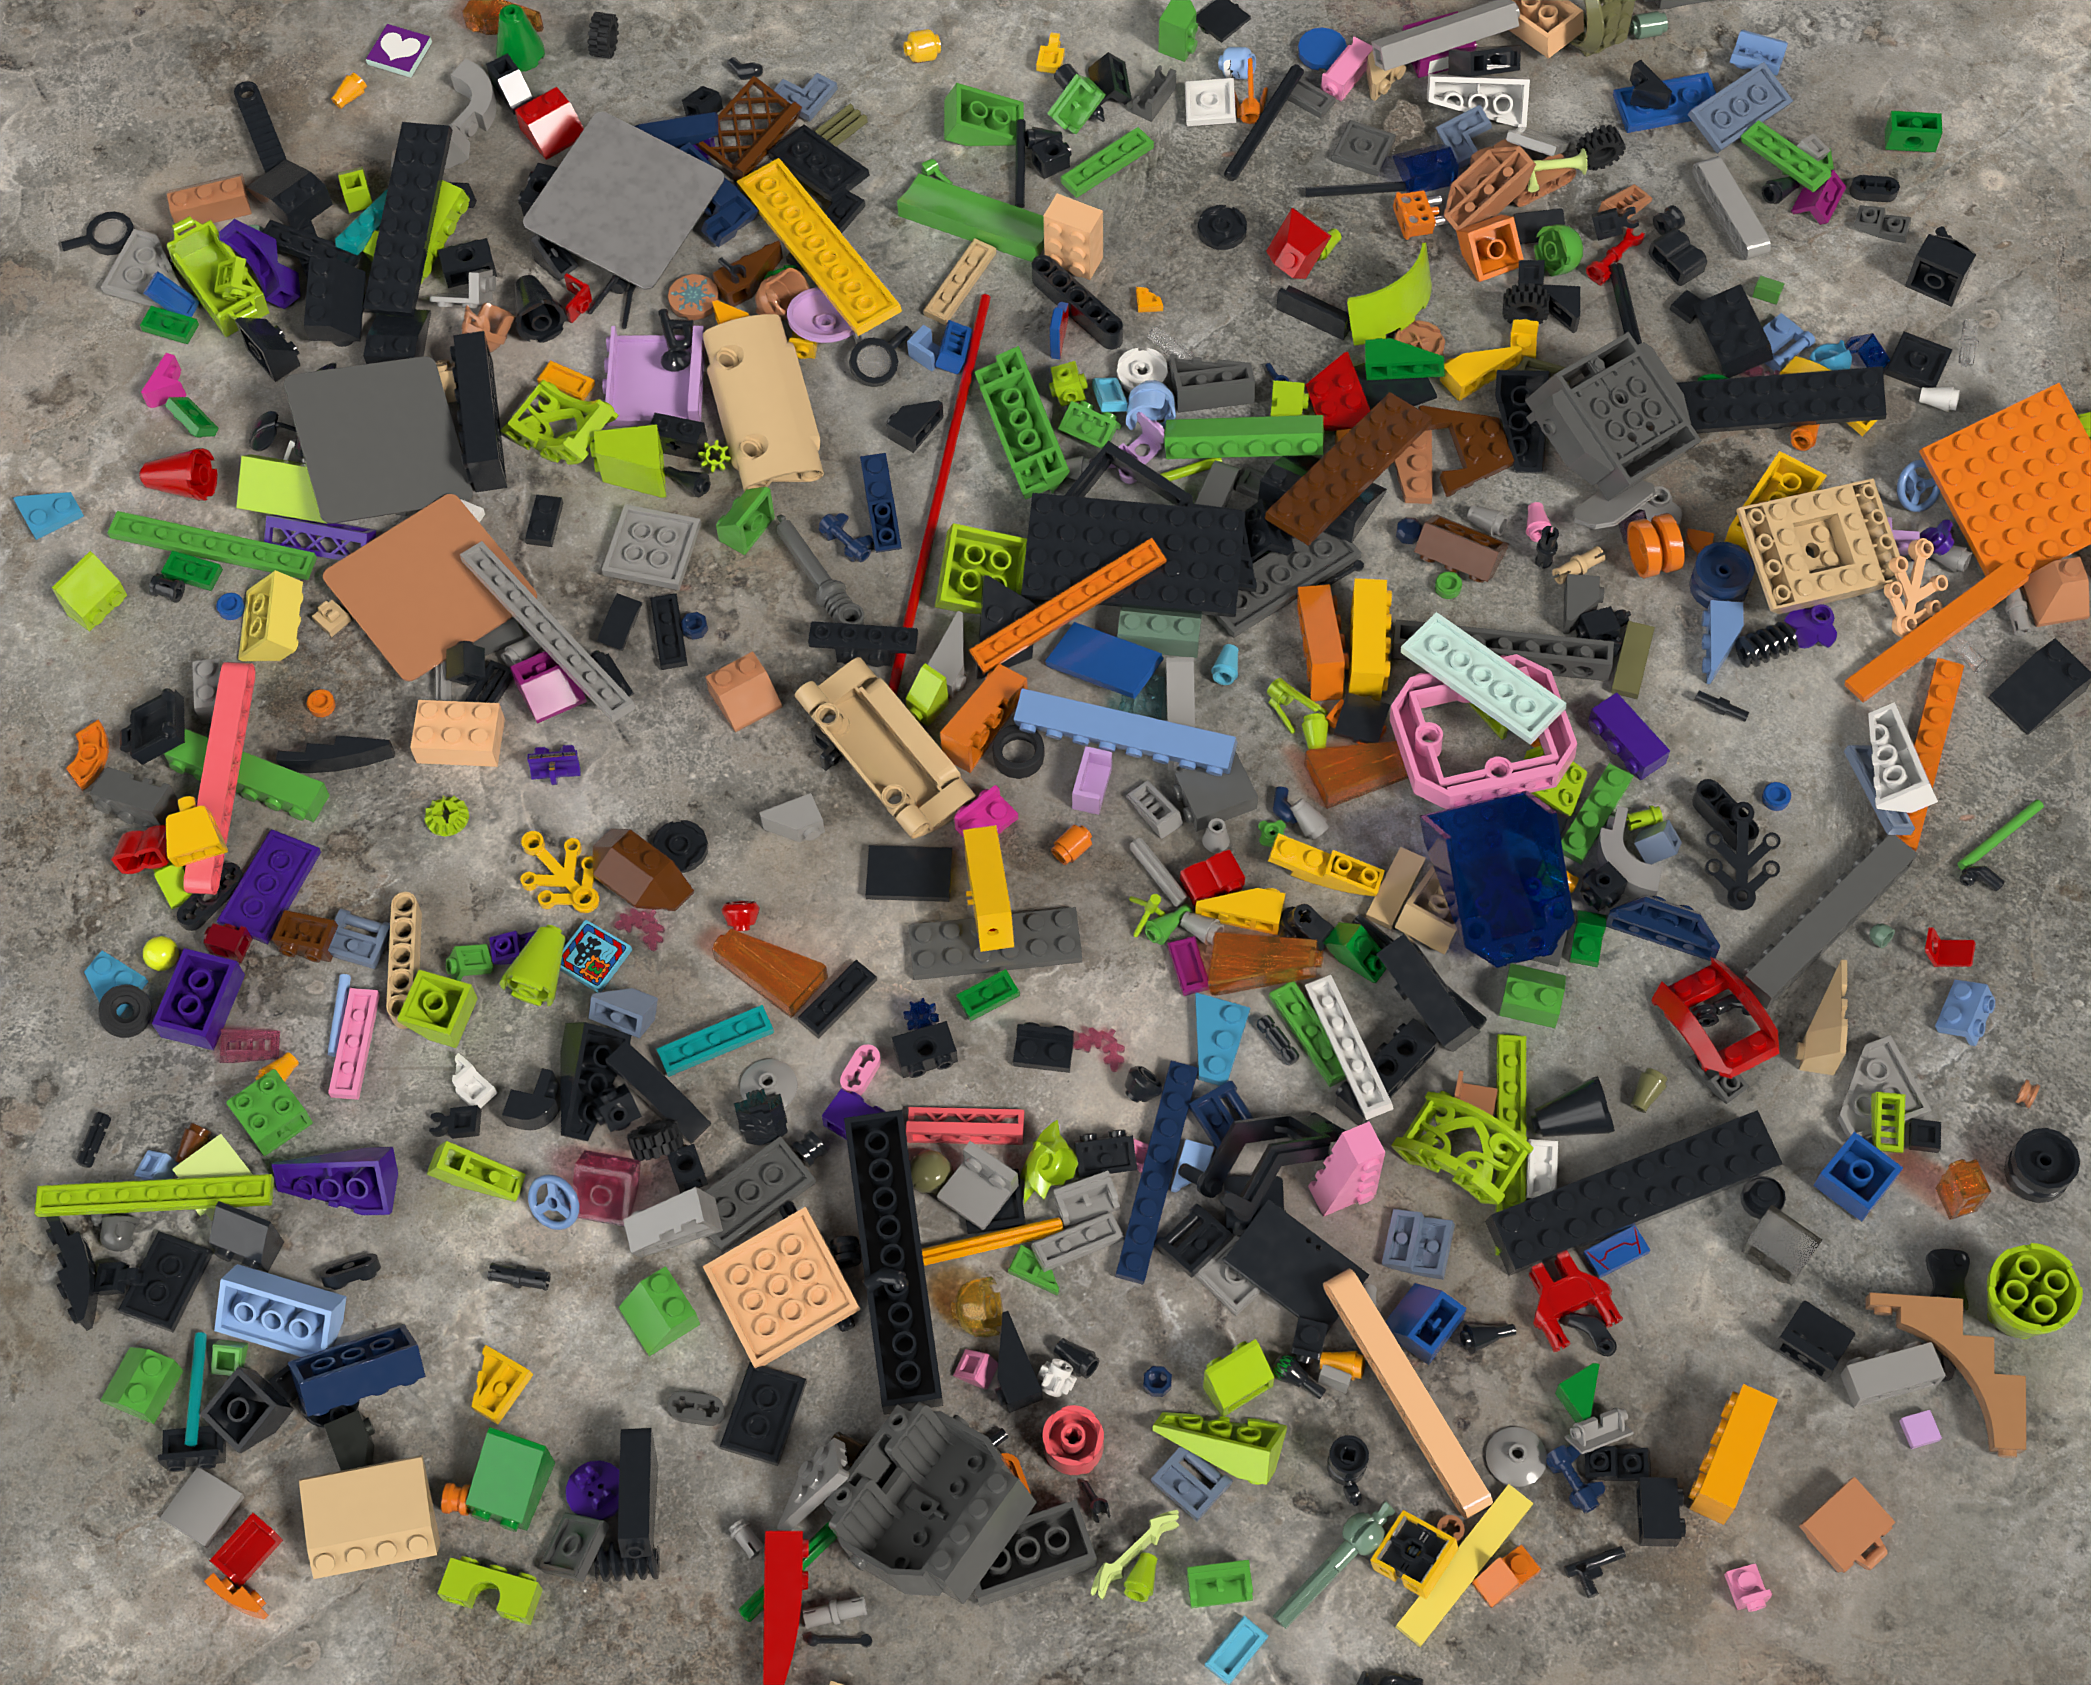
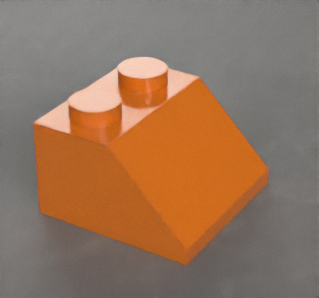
(1491, 247)

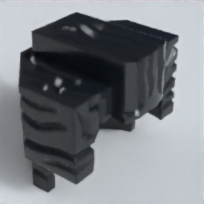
(761, 1117)

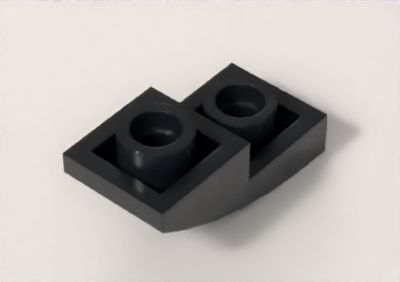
(619, 622)
(1617, 1464)

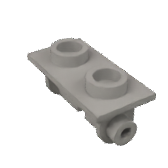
(1592, 1435)

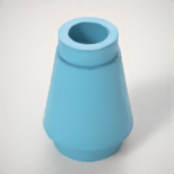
(1226, 665)

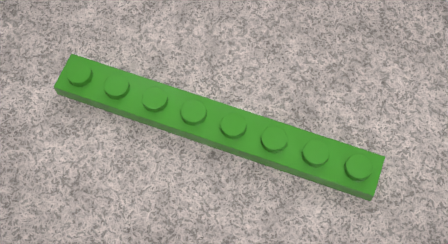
(212, 545)

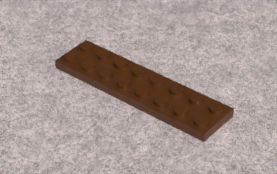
(1348, 468)

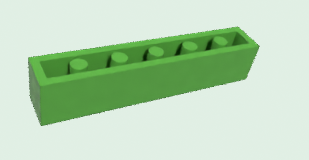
(1244, 437)
(257, 779)

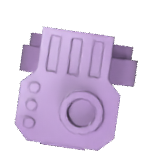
(1151, 435)

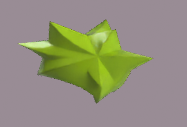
(1048, 1163)

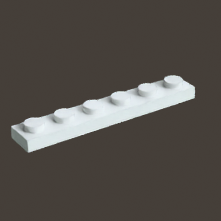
(1349, 1047)

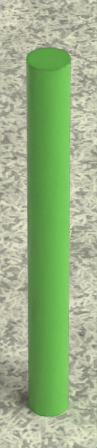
(2001, 834)

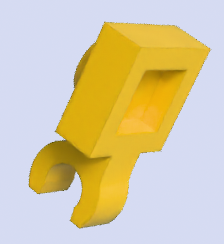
(1050, 56)

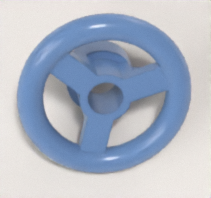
(1914, 486)
(559, 1198)

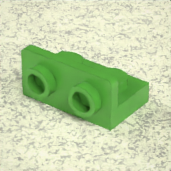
(1089, 425)

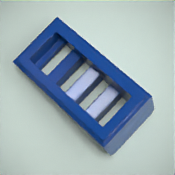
(953, 348)

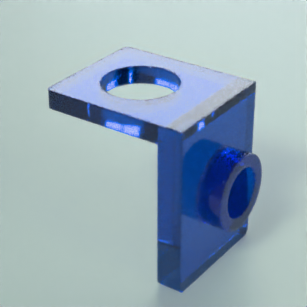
(1868, 350)

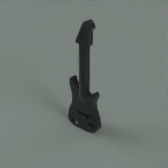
(1948, 1271)

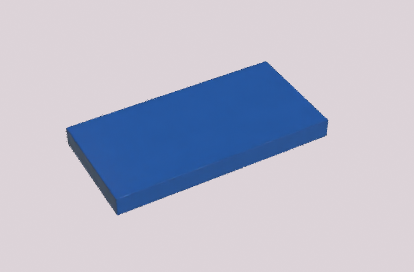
(1686, 95)
(1104, 660)

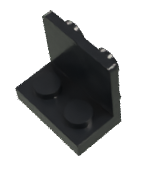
(1814, 1340)

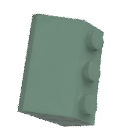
(1161, 630)

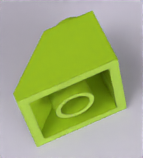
(89, 592)
(438, 1008)

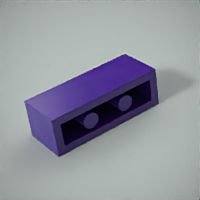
(1628, 736)

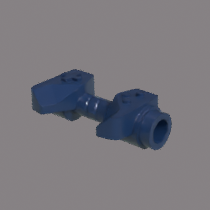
(855, 549)
(1583, 1495)

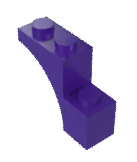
(277, 281)

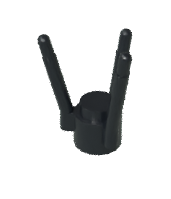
(619, 286)

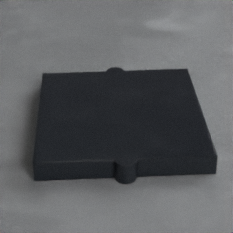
(1222, 19)
(1361, 719)

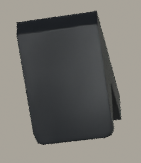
(1648, 88)

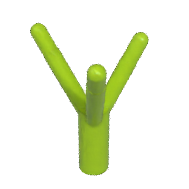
(1150, 907)

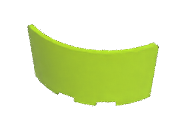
(1393, 306)

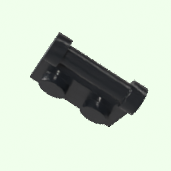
(1199, 1246)

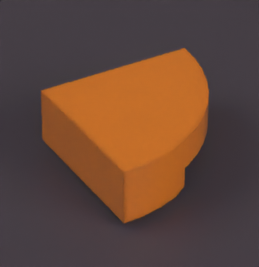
(1698, 539)

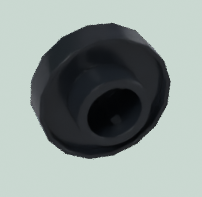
(1760, 1194)

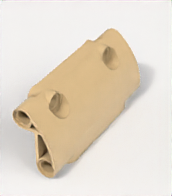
(762, 402)
(887, 747)

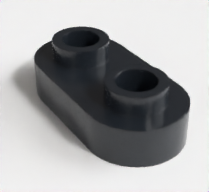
(358, 1268)

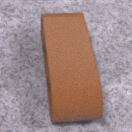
(1548, 182)

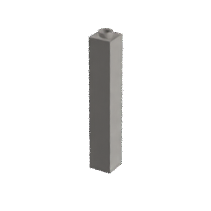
(1445, 34)

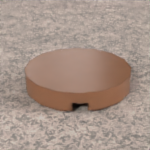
(1422, 335)

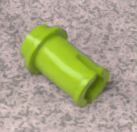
(1644, 818)

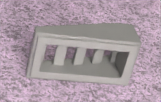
(1166, 821)

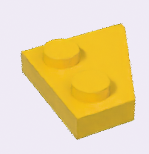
(498, 1385)

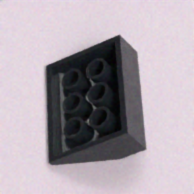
(1290, 469)

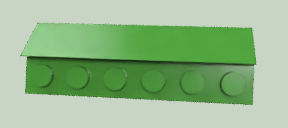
(1022, 423)

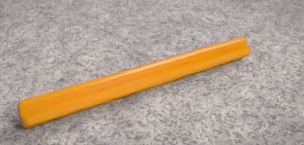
(991, 1241)

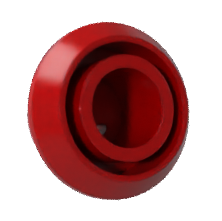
(740, 914)

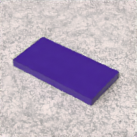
(269, 885)

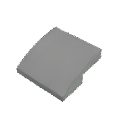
(202, 1507)

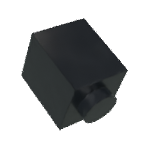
(465, 663)

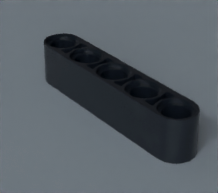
(1082, 304)

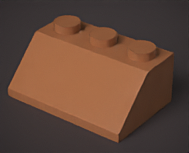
(210, 200)

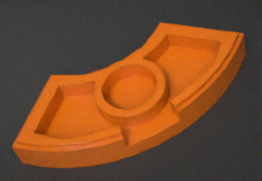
(91, 755)

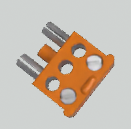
(1415, 213)

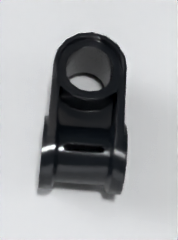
(1306, 924)

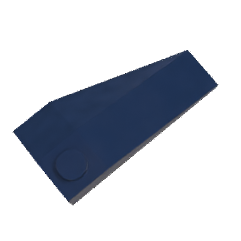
(682, 129)

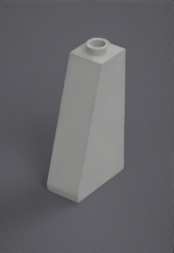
(1180, 695)

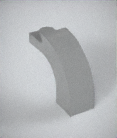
(475, 84)
(1641, 877)

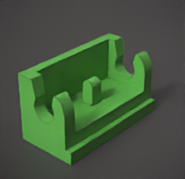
(1076, 103)
(1219, 1584)

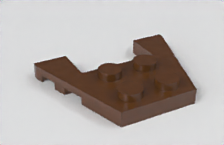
(1479, 445)

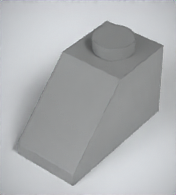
(794, 819)

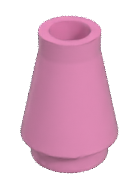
(1536, 521)

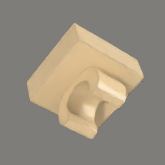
(331, 617)

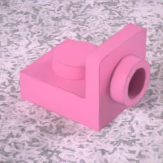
(1747, 1588)

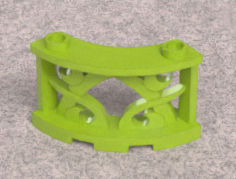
(570, 446)
(1419, 1149)

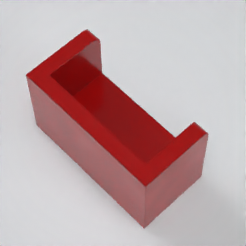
(246, 1550)

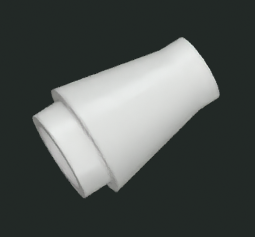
(1940, 397)

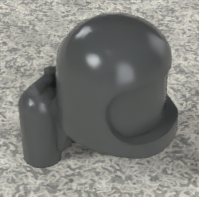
(115, 1230)

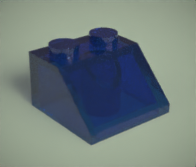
(1427, 168)

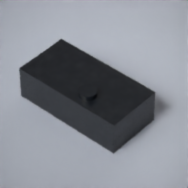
(1428, 993)

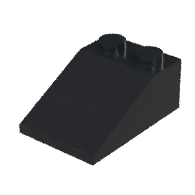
(291, 194)
(397, 337)
(2042, 686)

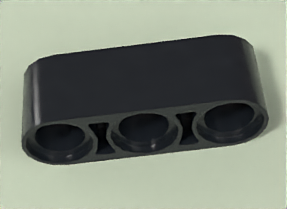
(1720, 804)

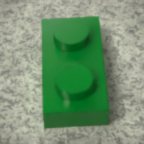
(169, 325)
(191, 417)
(192, 570)
(988, 995)

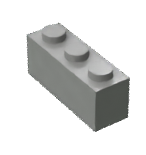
(1892, 1373)

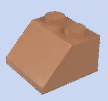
(743, 691)

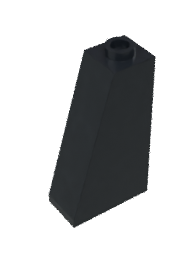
(637, 1493)

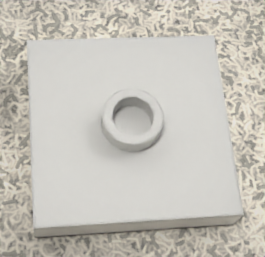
(1210, 102)

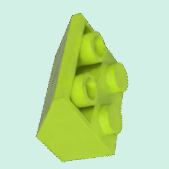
(1237, 1377)

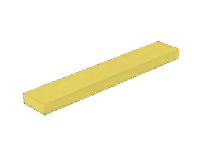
(1466, 1565)

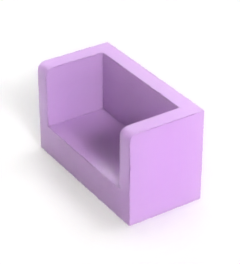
(1092, 780)

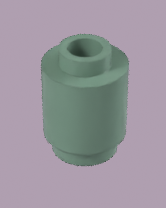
(1648, 25)

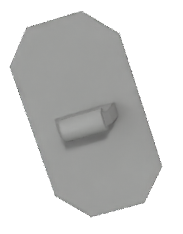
(1601, 513)

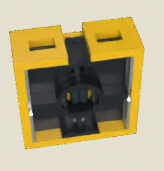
(1414, 1554)

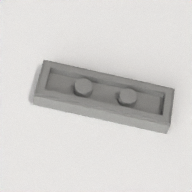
(1077, 1241)

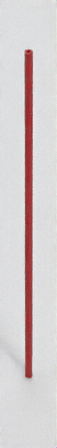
(941, 484)

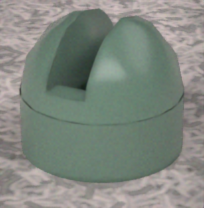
(1881, 935)

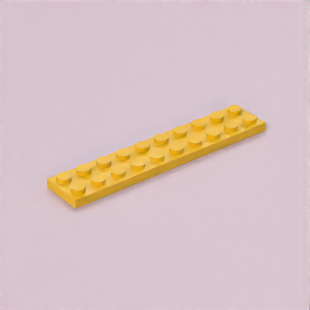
(819, 247)

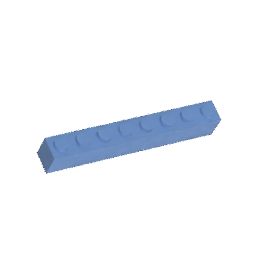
(1125, 731)

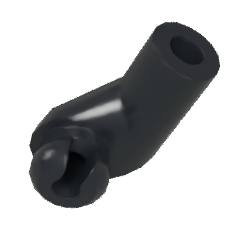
(745, 71)

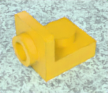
(1524, 335)
(803, 347)

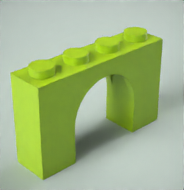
(450, 207)

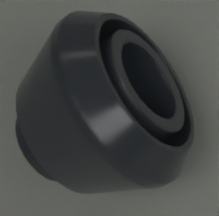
(1142, 1084)

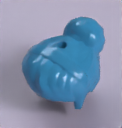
(1832, 356)

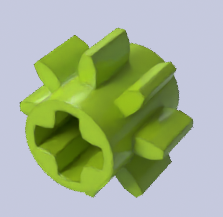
(714, 449)

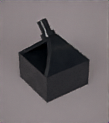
(1941, 267)

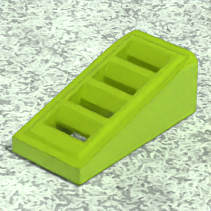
(1898, 1101)

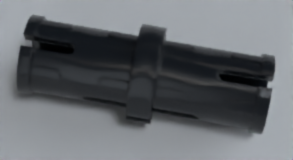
(1547, 547)
(519, 1276)

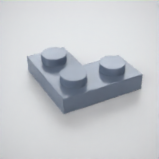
(811, 97)
(1460, 130)

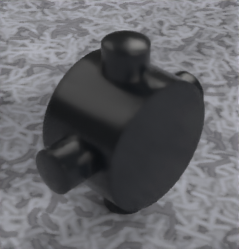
(1622, 617)
(1617, 646)
(1352, 1493)

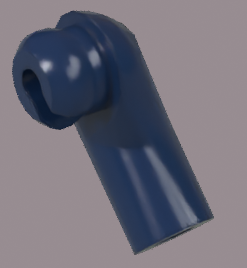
(1281, 807)

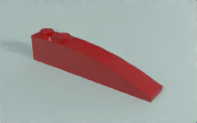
(782, 1600)

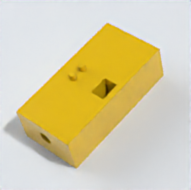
(988, 888)

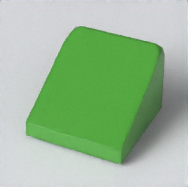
(1768, 290)
(228, 1356)

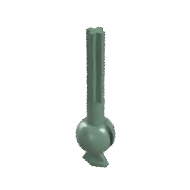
(1361, 1536)

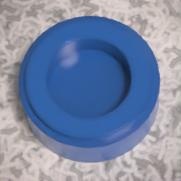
(230, 606)
(1776, 796)

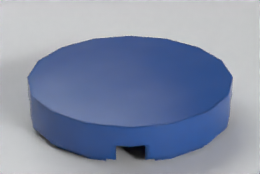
(1320, 48)

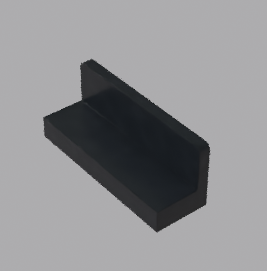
(1313, 312)

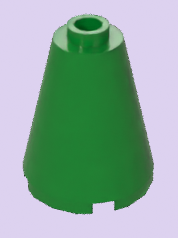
(518, 38)

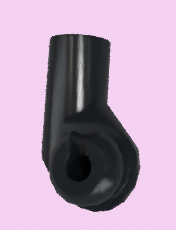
(1981, 873)
(1728, 1003)
(886, 1276)

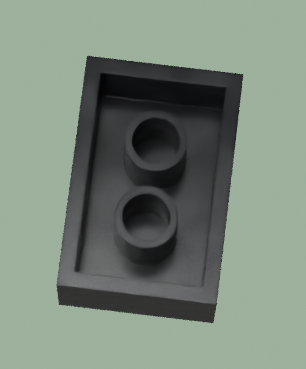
(1733, 331)

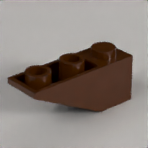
(756, 265)

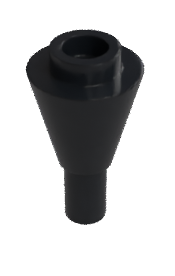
(695, 482)
(1480, 1336)

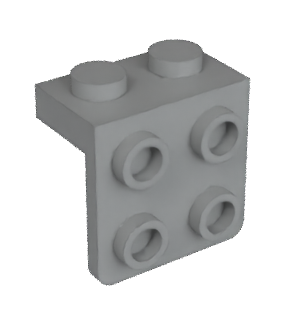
(481, 289)

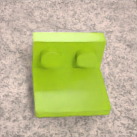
(1567, 791)

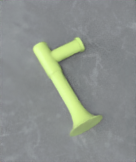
(1577, 162)

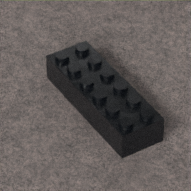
(478, 412)

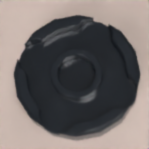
(1222, 227)
(683, 844)

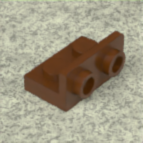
(305, 936)

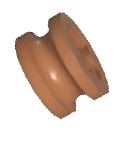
(2027, 1093)
(1442, 1523)

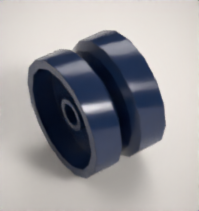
(1721, 574)

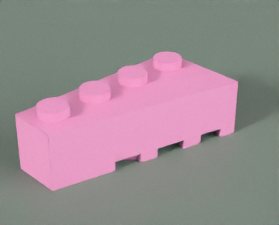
(1350, 1171)

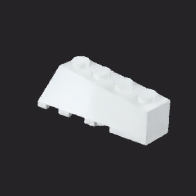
(1501, 97)
(1898, 772)

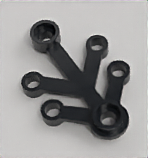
(1741, 860)

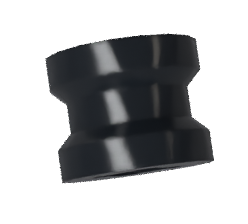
(1668, 220)
(809, 1148)
(846, 1251)

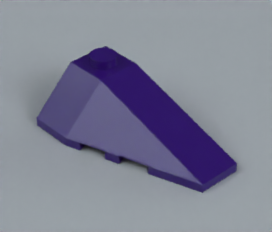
(351, 1179)

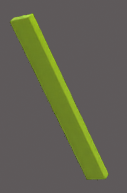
(1511, 1108)
(153, 1195)

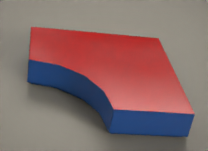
(1058, 329)

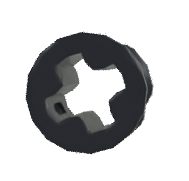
(166, 588)

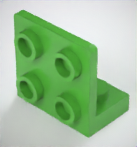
(269, 1112)

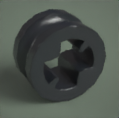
(1706, 1015)

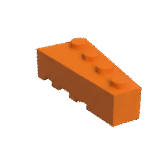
(1322, 642)
(982, 717)

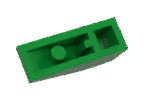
(1399, 360)

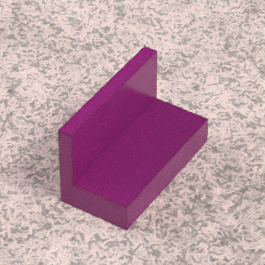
(1822, 201)

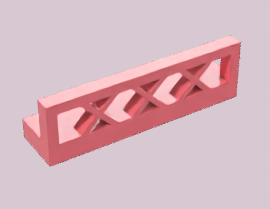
(965, 1131)

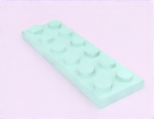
(1483, 678)

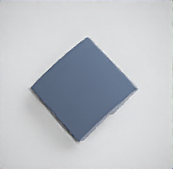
(1418, 1244)

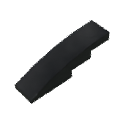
(343, 755)
(657, 1091)

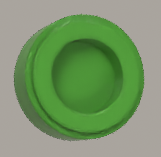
(1448, 585)

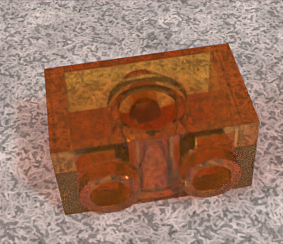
(1963, 1188)

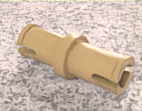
(1579, 564)

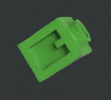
(469, 961)

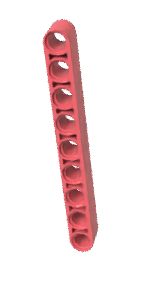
(222, 766)

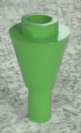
(1161, 928)

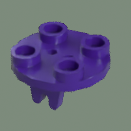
(587, 1480)

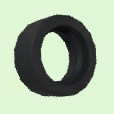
(1013, 769)

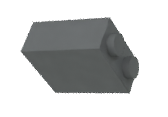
(1214, 796)

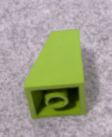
(631, 458)

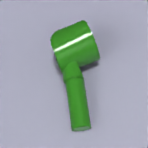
(931, 167)

